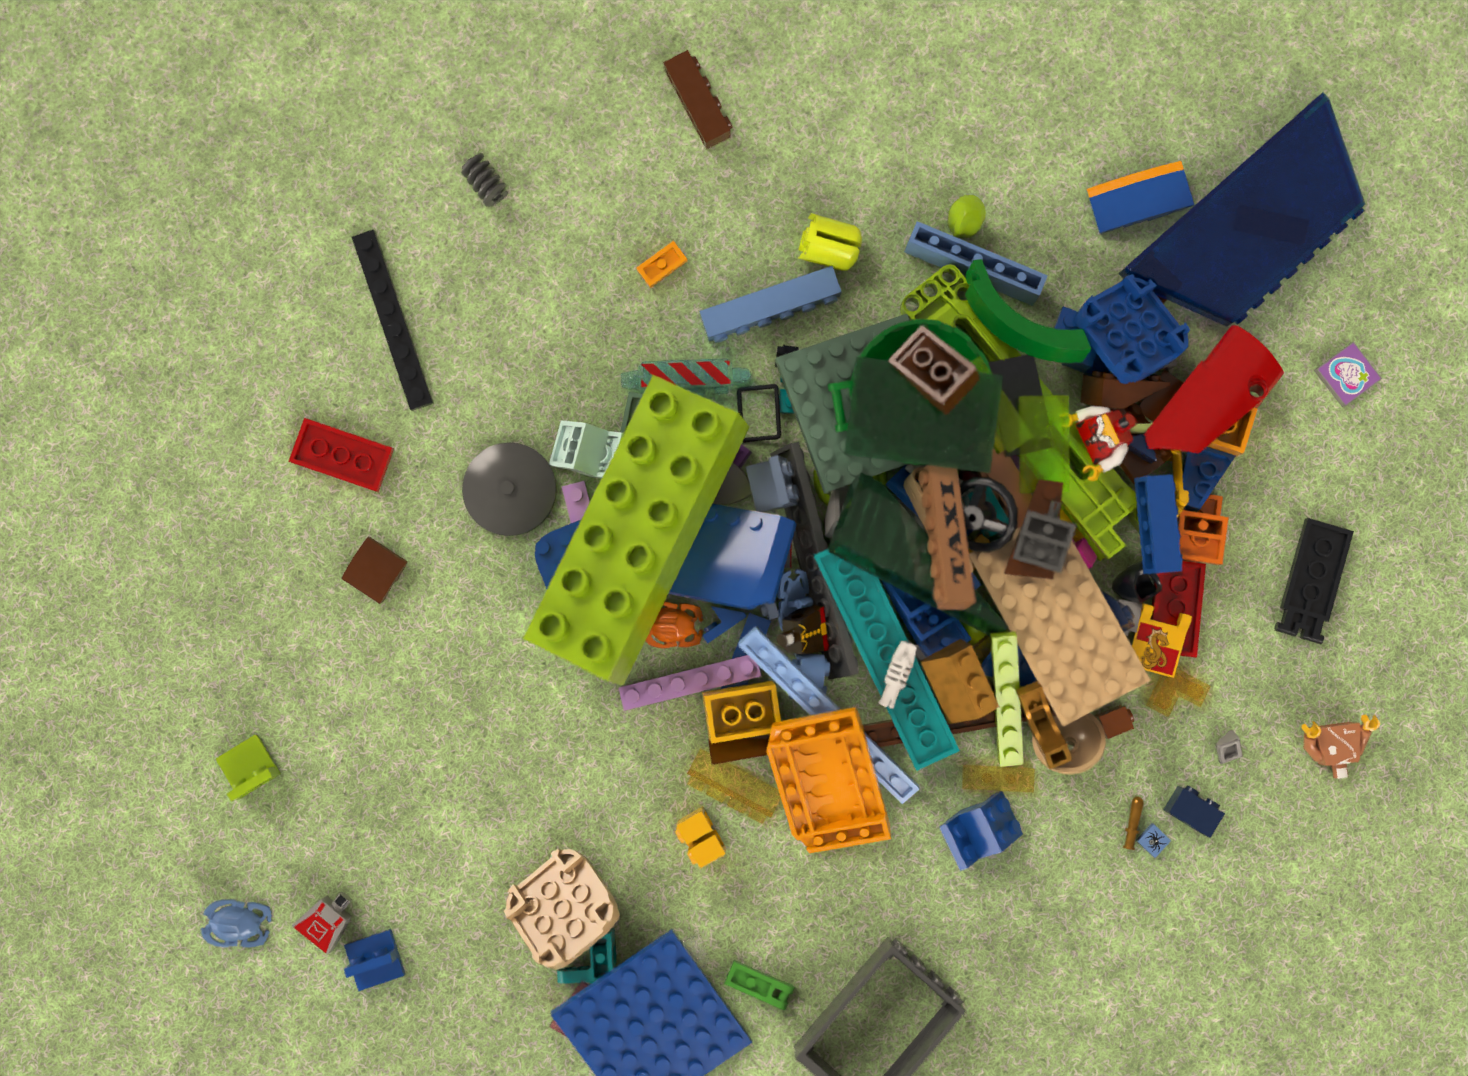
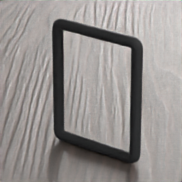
(777, 410)

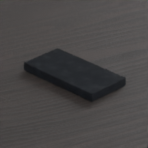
(1019, 379)

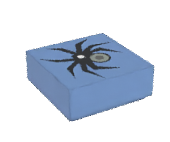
(1153, 840)

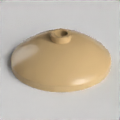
(1088, 741)

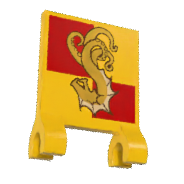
(1159, 643)

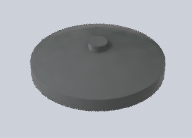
(509, 489)

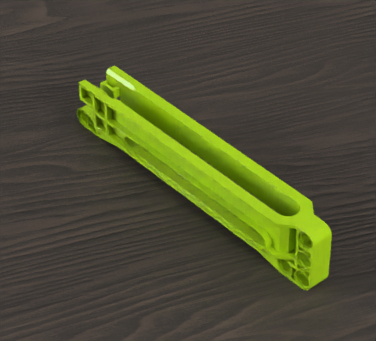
(1088, 504)

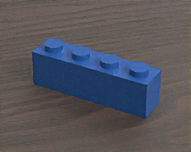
(1158, 524)

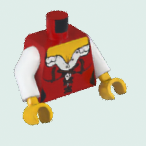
(1104, 436)

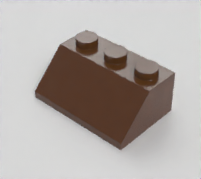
(1132, 464)

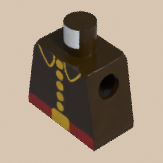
(804, 631)

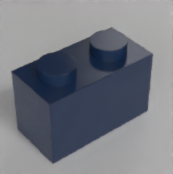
(1194, 811)

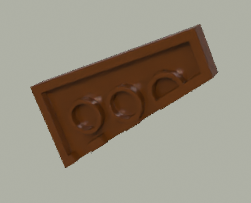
(1043, 495)

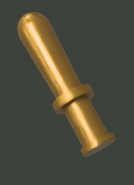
(1134, 819)

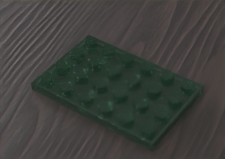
(900, 425)

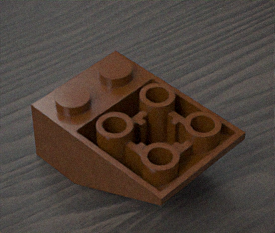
(1105, 390)

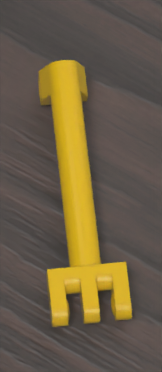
(1181, 495)

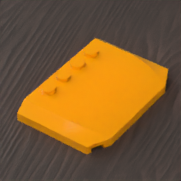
(828, 781)

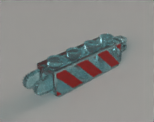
(691, 375)

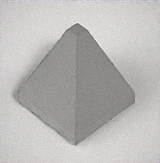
(1229, 747)

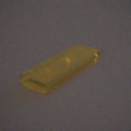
(998, 778)

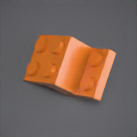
(1203, 532)

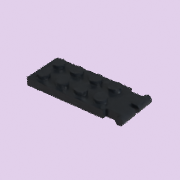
(1314, 579)

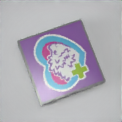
(1347, 374)

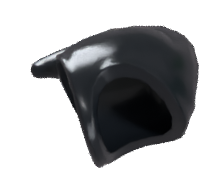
(1135, 585)

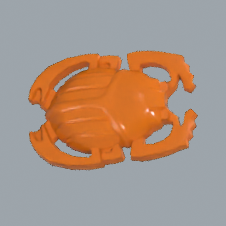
(675, 625)

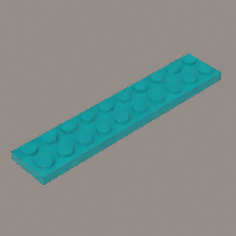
(877, 639)

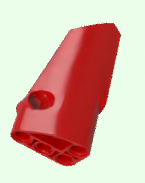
(1216, 394)

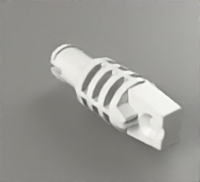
(898, 673)

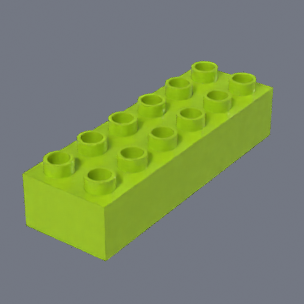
(637, 530)

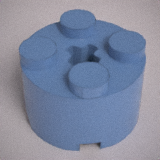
(813, 666)

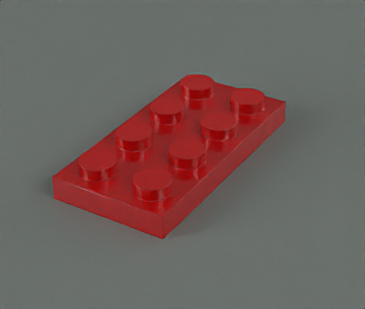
(341, 455)
(1183, 594)

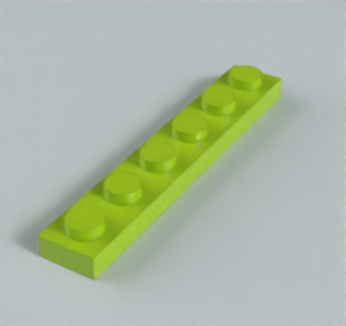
(1005, 684)

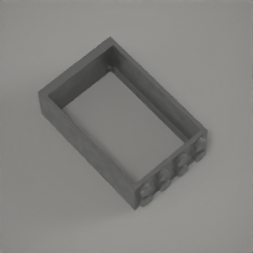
(919, 1048)

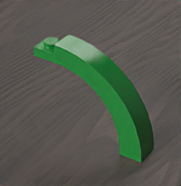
(1016, 330)

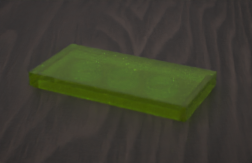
(1048, 451)

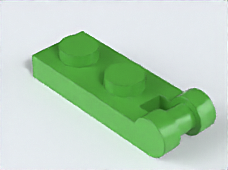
(758, 984)

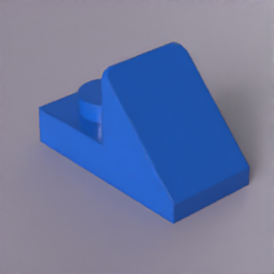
(728, 619)

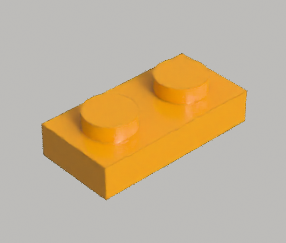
(661, 264)

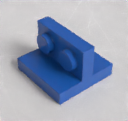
(373, 960)

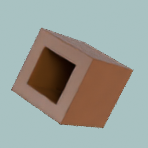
(1116, 721)

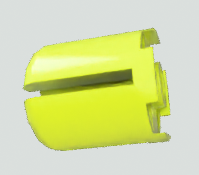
(830, 243)

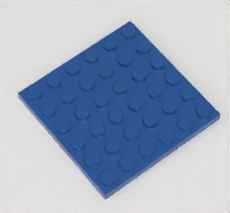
(652, 1017)

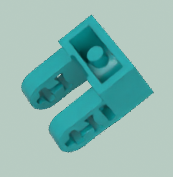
(602, 961)

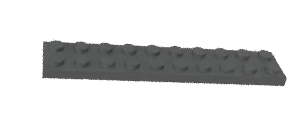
(807, 542)

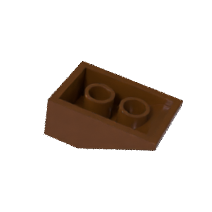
(935, 369)

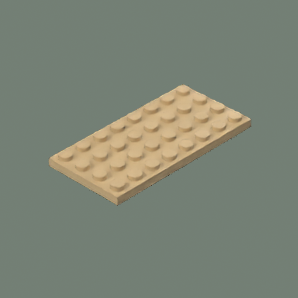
(1064, 632)

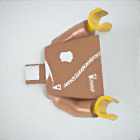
(1338, 743)

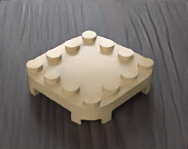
(561, 909)

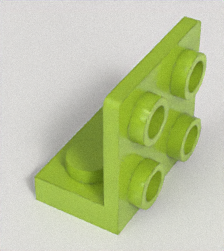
(247, 767)

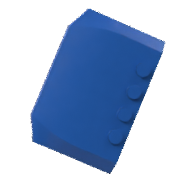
(736, 558)

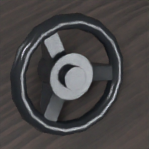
(982, 514)

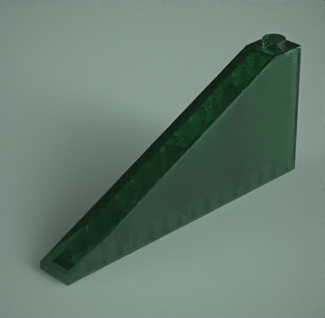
(889, 544)

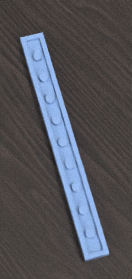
(815, 702)

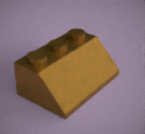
(959, 683)

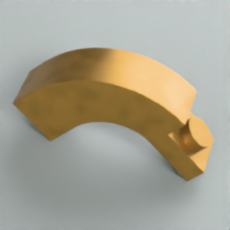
(1043, 725)

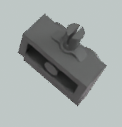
(1044, 539)

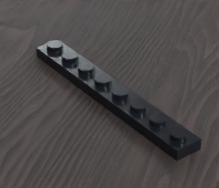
(392, 320)

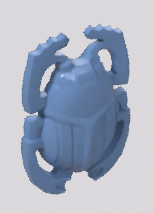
(793, 594)
(235, 923)

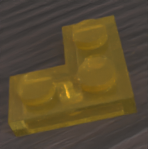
(1170, 689)

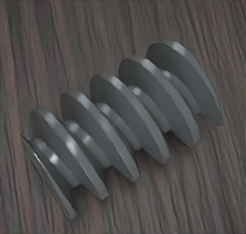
(482, 180)

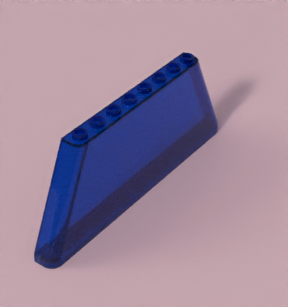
(1258, 221)

